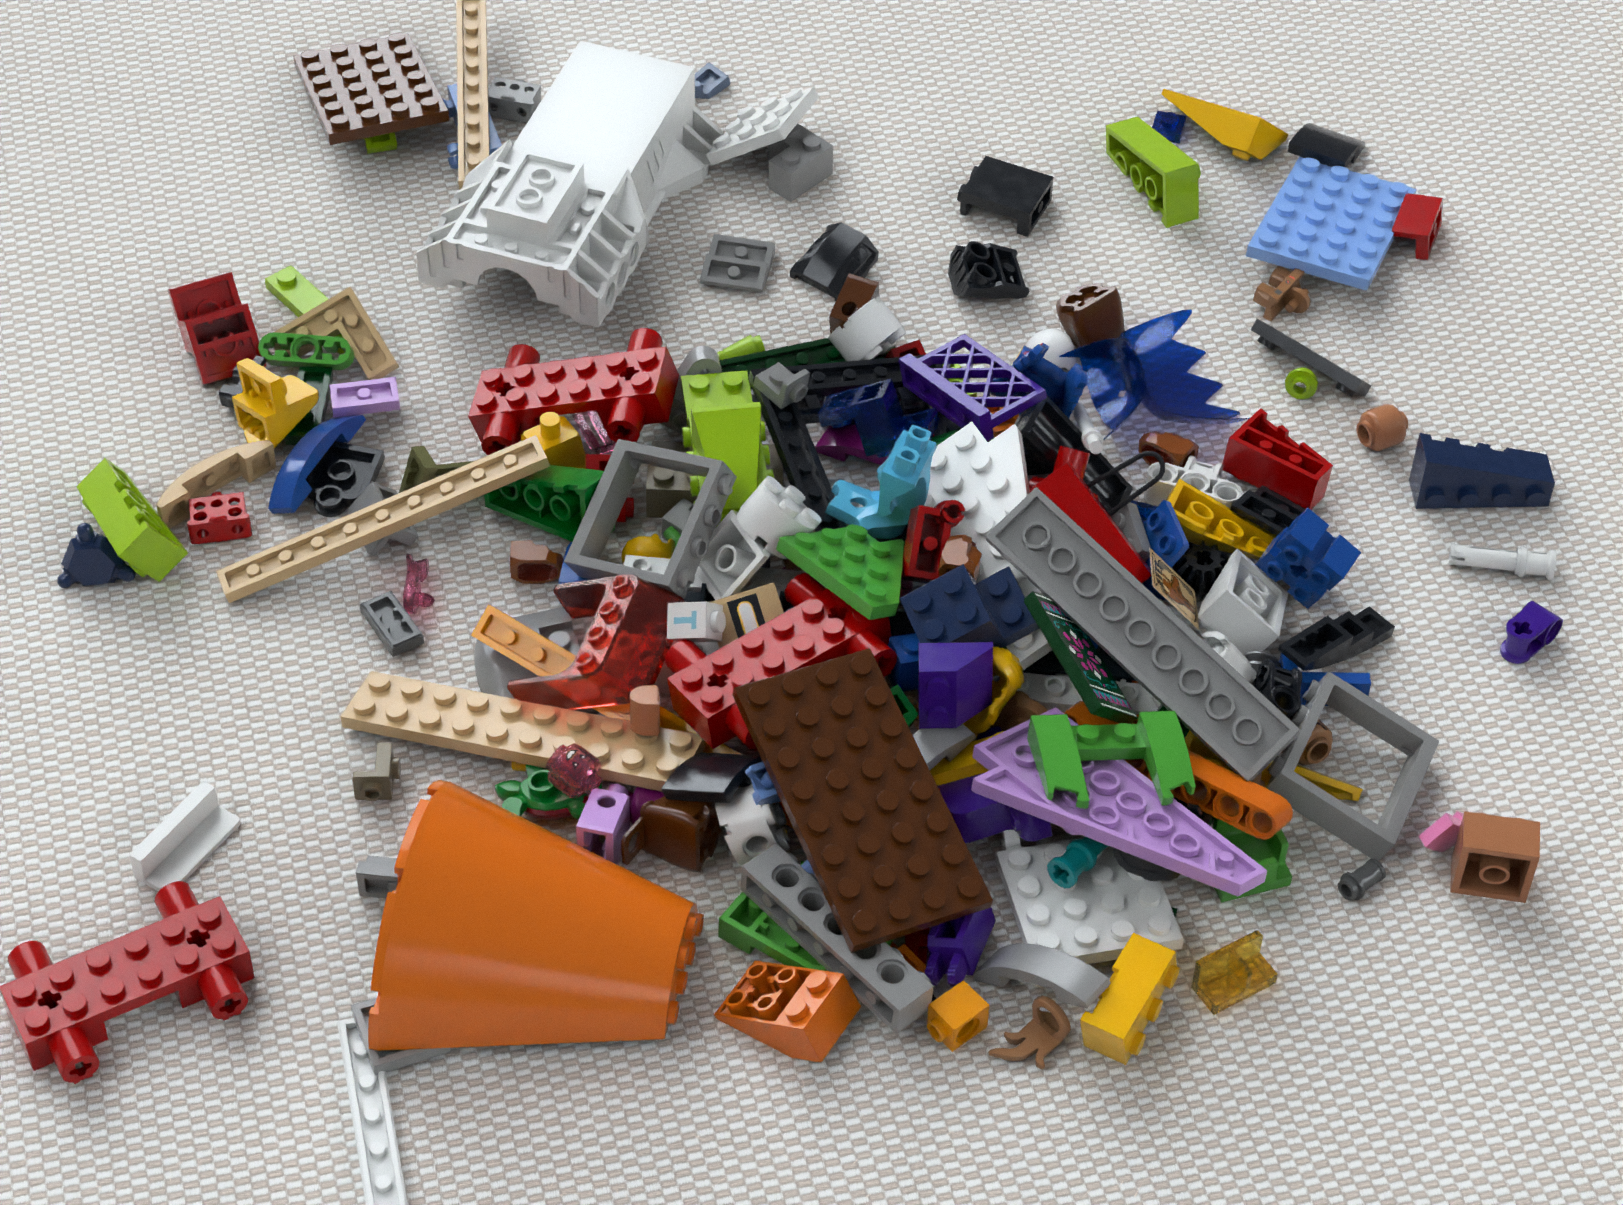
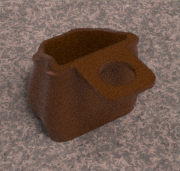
(1091, 314)
(675, 832)

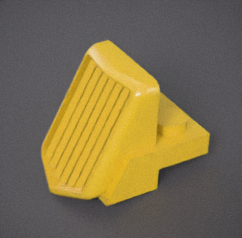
(270, 403)

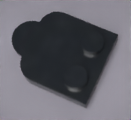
(343, 476)

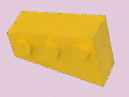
(1130, 999)

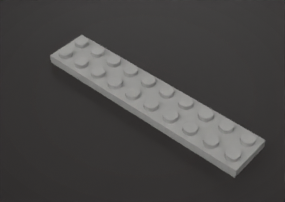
(1143, 635)

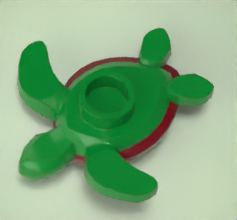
(539, 797)

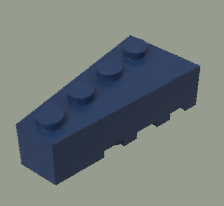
(1478, 477)

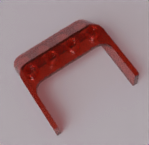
(619, 650)

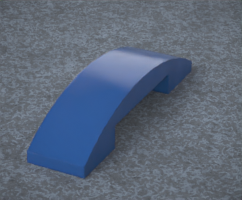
(290, 484)

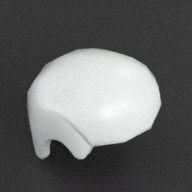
(1058, 343)

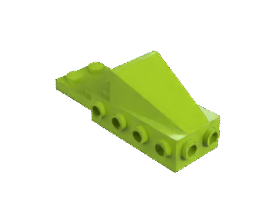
(728, 428)

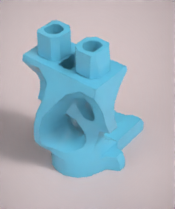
(903, 485)

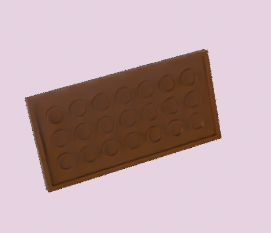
(861, 800)

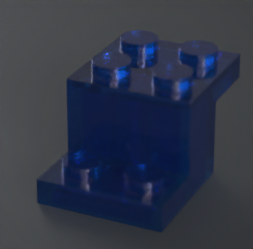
(875, 415)

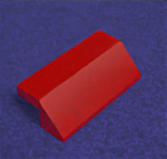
(1079, 503)

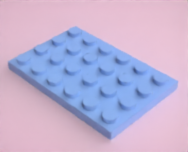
(1330, 223)

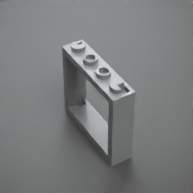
(610, 497)
(1326, 810)

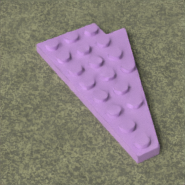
(1120, 813)

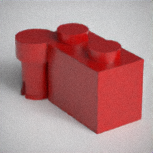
(926, 539)

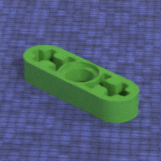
(284, 340)

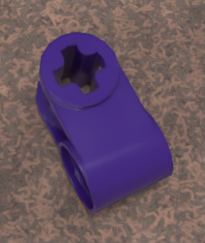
(1529, 632)

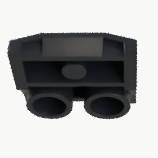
(833, 257)
(986, 272)

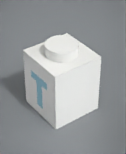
(695, 621)

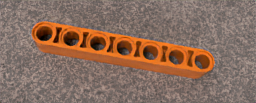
(1217, 790)

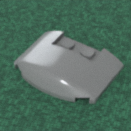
(496, 670)

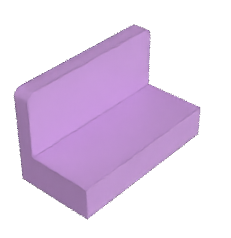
(364, 397)

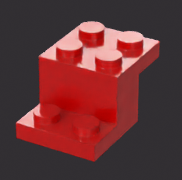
(214, 326)

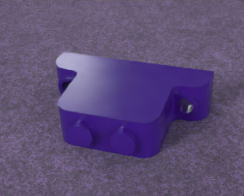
(983, 817)

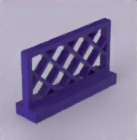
(952, 397)

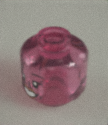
(574, 770)

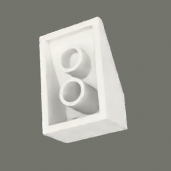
(1244, 605)

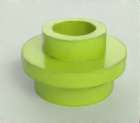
(1304, 376)

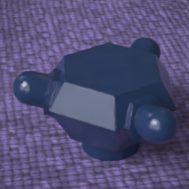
(92, 560)

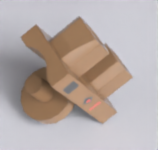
(1286, 295)

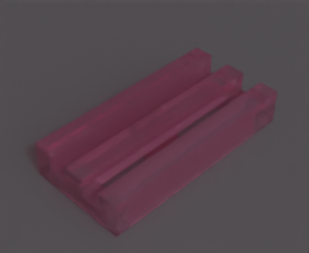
(588, 434)

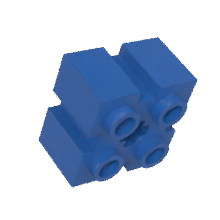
(1308, 558)

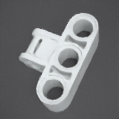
(1197, 474)

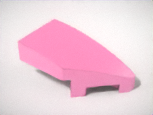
(1442, 833)

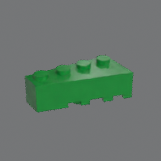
(548, 499)

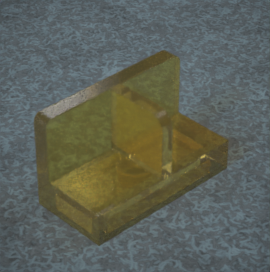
(1232, 973)

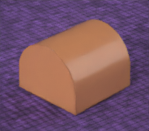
(645, 710)

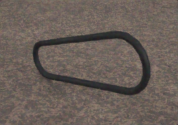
(1125, 464)

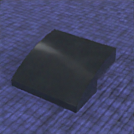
(1325, 146)
(1267, 509)
(709, 777)

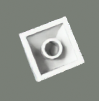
(731, 558)

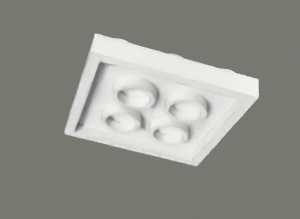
(762, 125)

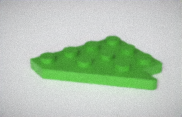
(851, 566)

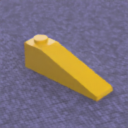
(1237, 130)
(1215, 523)

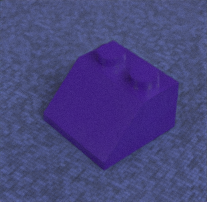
(953, 682)

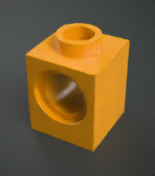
(957, 1016)

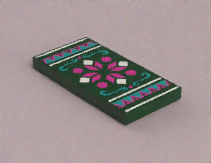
(1080, 661)

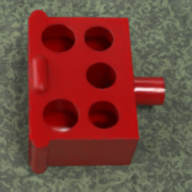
(218, 518)

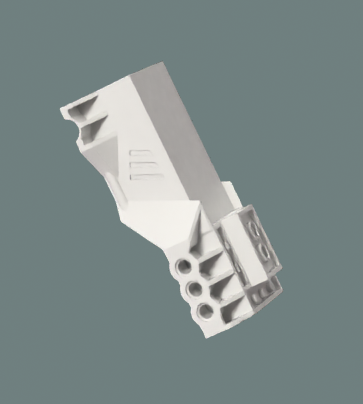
(578, 183)

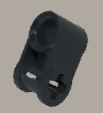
(1280, 686)

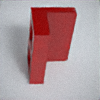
(1419, 220)

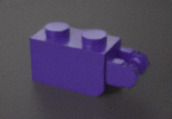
(958, 946)

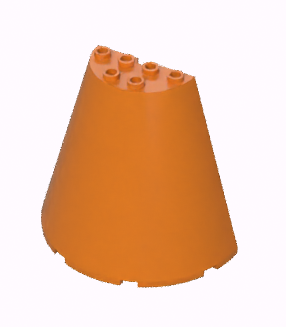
(520, 937)

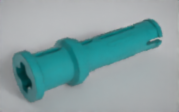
(1079, 857)

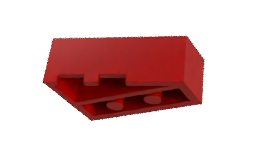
(1272, 459)

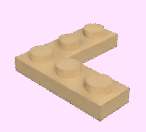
(345, 316)

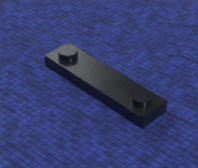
(1346, 381)

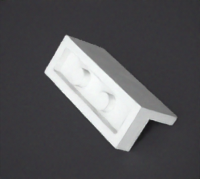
(183, 839)

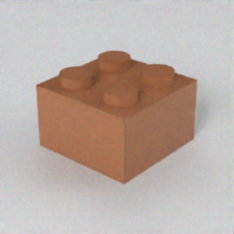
(1495, 857)

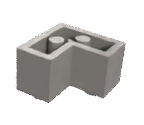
(798, 163)

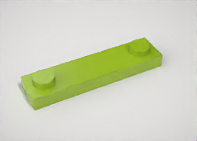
(296, 292)

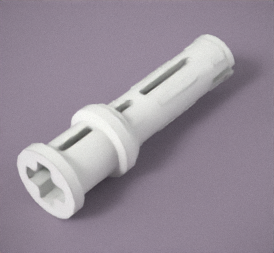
(1520, 561)

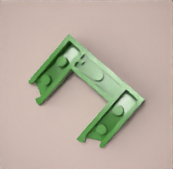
(1155, 738)
(750, 928)

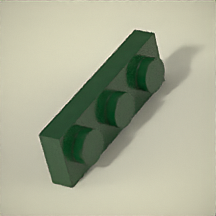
(320, 379)

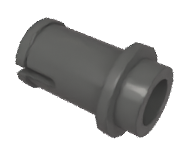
(1354, 884)

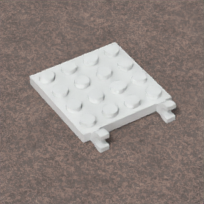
(1092, 916)

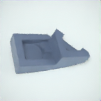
(710, 81)

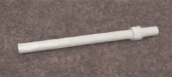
(1090, 436)

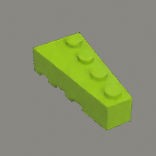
(1156, 168)
(130, 521)

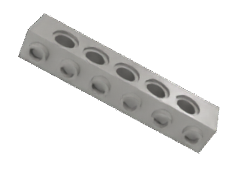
(798, 905)

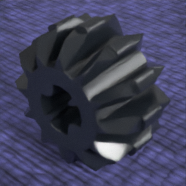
(1201, 566)

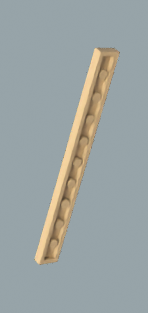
(472, 86)
(382, 519)

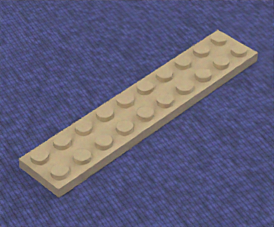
(513, 729)

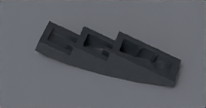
(1337, 639)

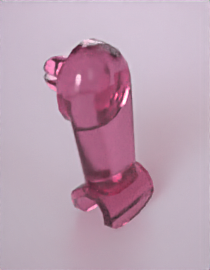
(412, 596)

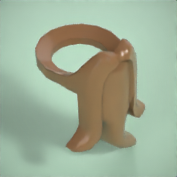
(1039, 1036)

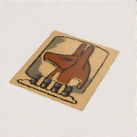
(1174, 588)

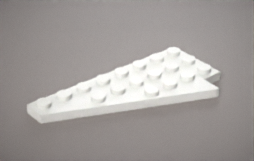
(989, 484)

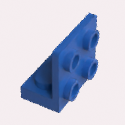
(1165, 539)

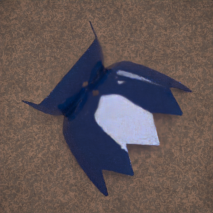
(1152, 373)

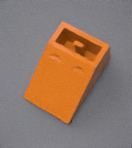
(791, 1008)

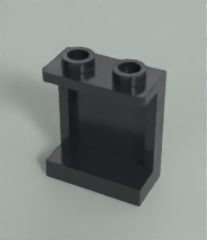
(1007, 191)

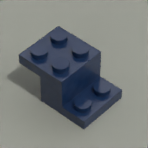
(963, 611)

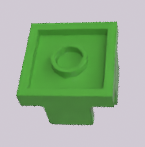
(1268, 853)

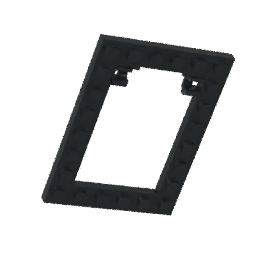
(792, 437)

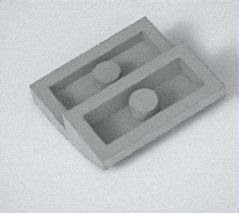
(738, 263)

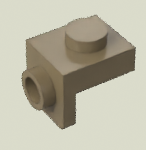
(378, 783)

